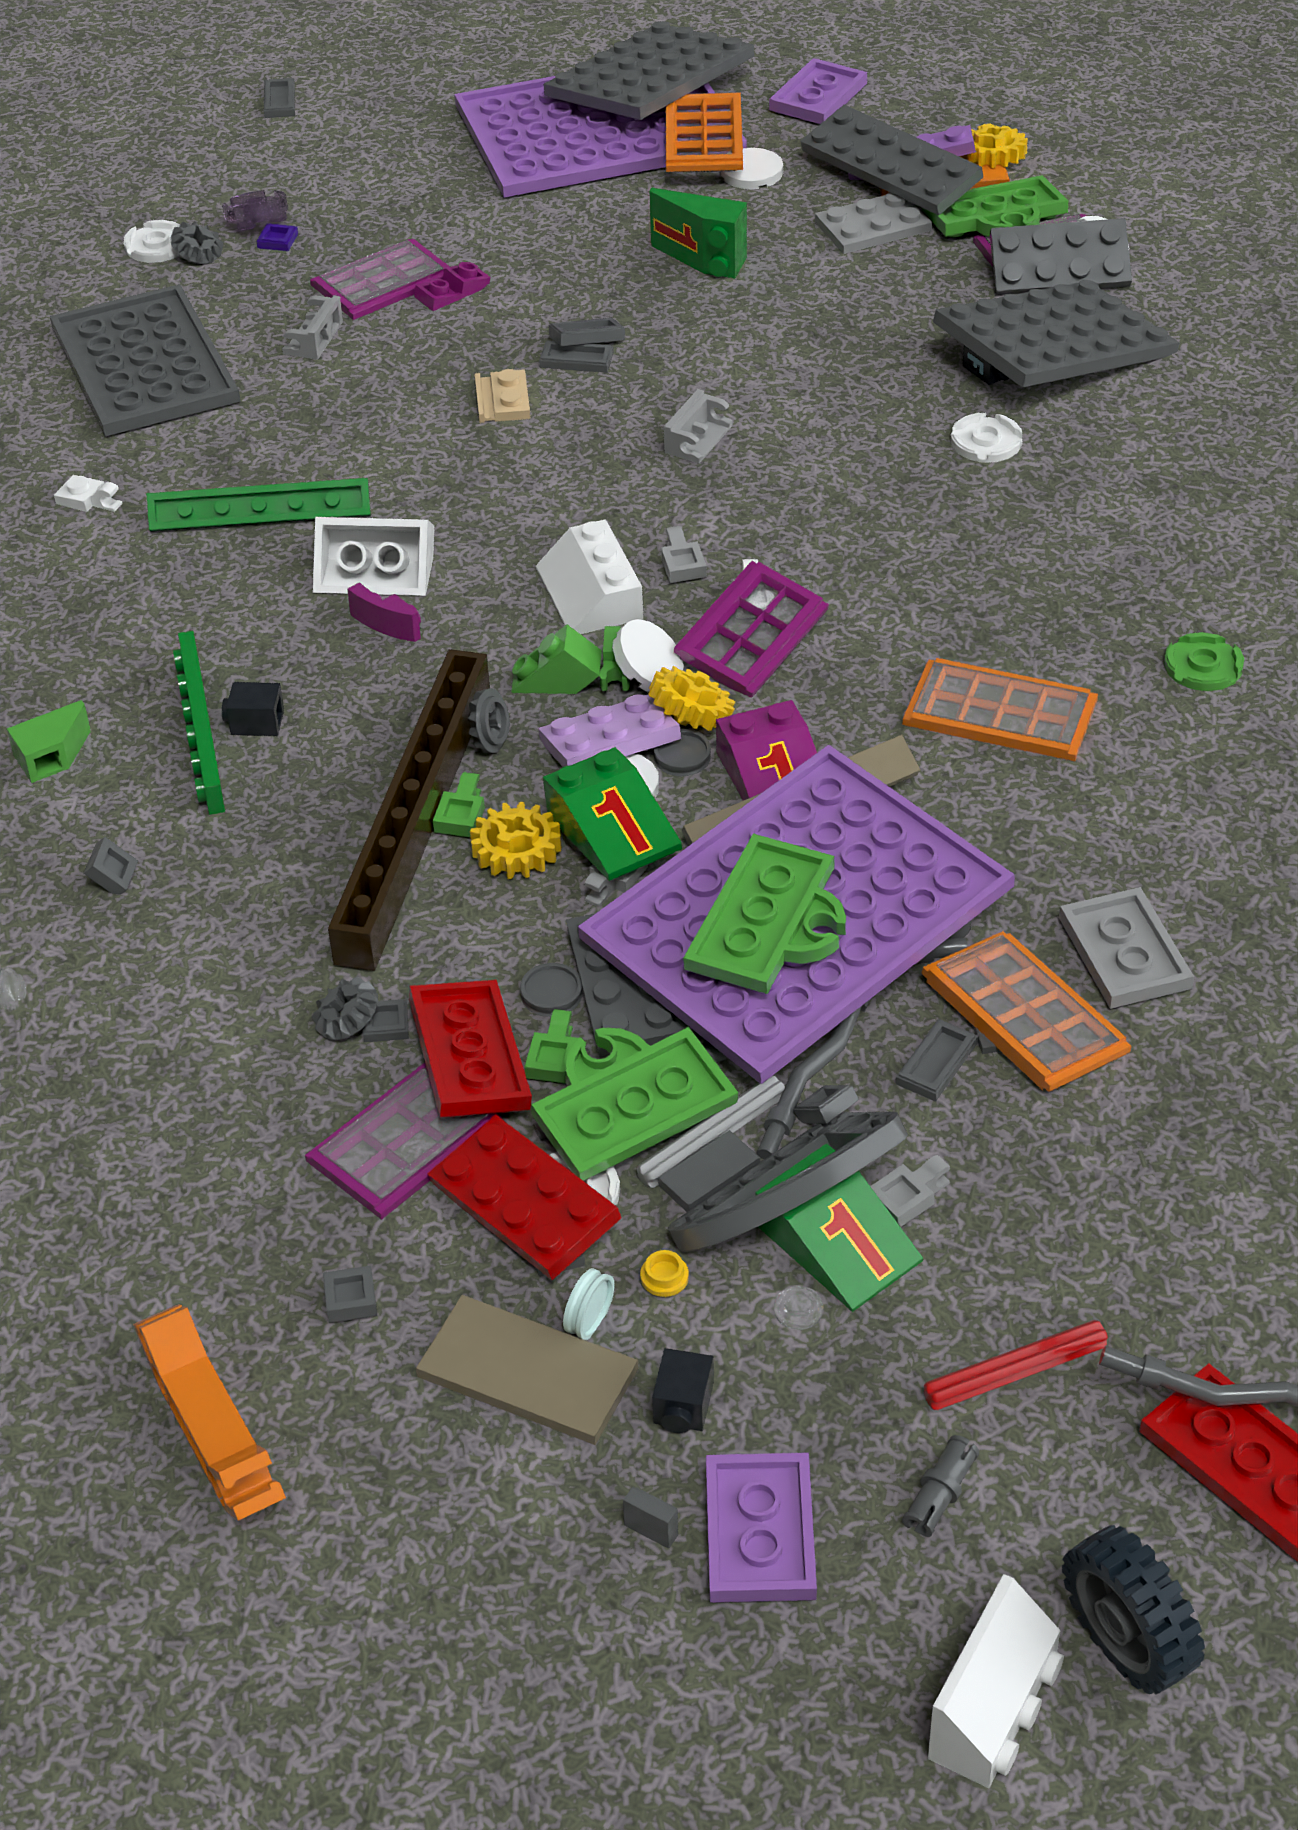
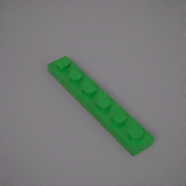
(258, 504)
(199, 733)

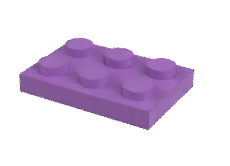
(818, 91)
(760, 1528)

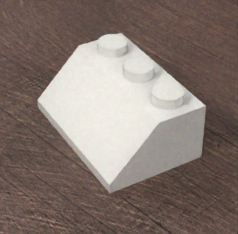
(378, 553)
(591, 579)
(995, 1686)

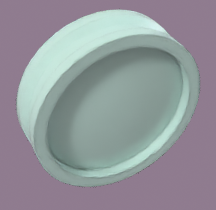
(588, 1303)

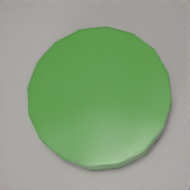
(1203, 671)

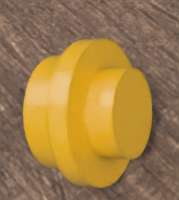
(664, 1273)

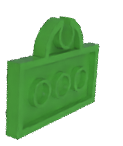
(1001, 205)
(768, 916)
(630, 1097)

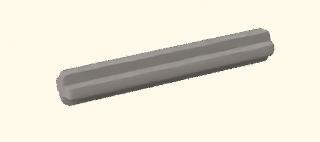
(748, 1107)

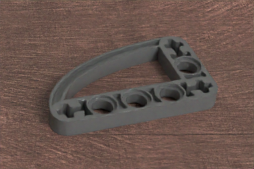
(735, 1208)

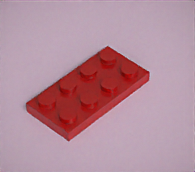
(469, 1048)
(524, 1196)
(1237, 1454)

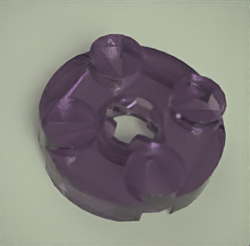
(255, 207)

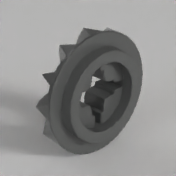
(185, 244)
(489, 720)
(358, 1003)

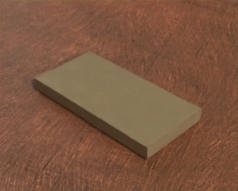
(528, 1369)

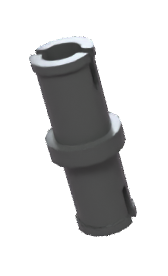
(941, 1485)

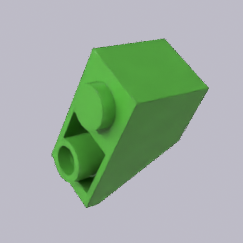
(559, 665)
(50, 740)

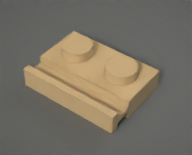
(502, 396)

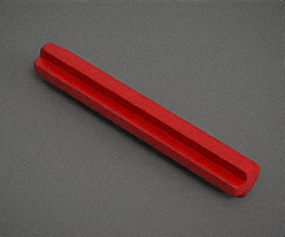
(1015, 1365)

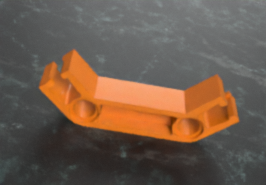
(207, 1413)

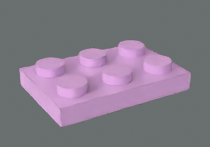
(626, 725)

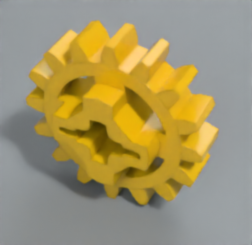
(997, 146)
(690, 697)
(515, 840)

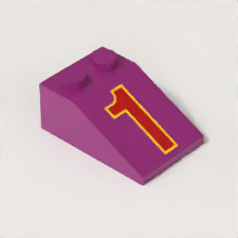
(763, 746)

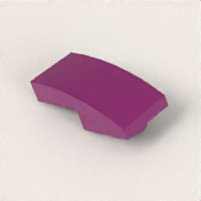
(456, 284)
(386, 616)

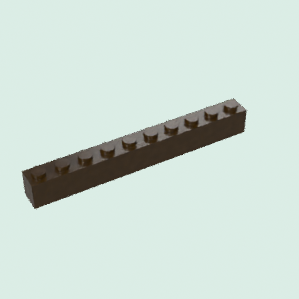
(407, 814)

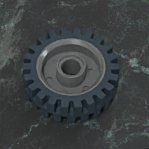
(1133, 1609)

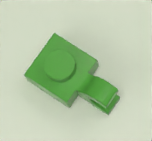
(610, 669)
(459, 810)
(548, 1051)

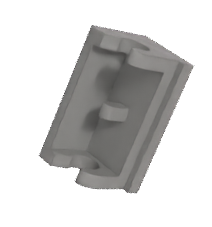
(316, 329)
(696, 427)

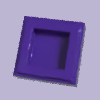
(277, 237)

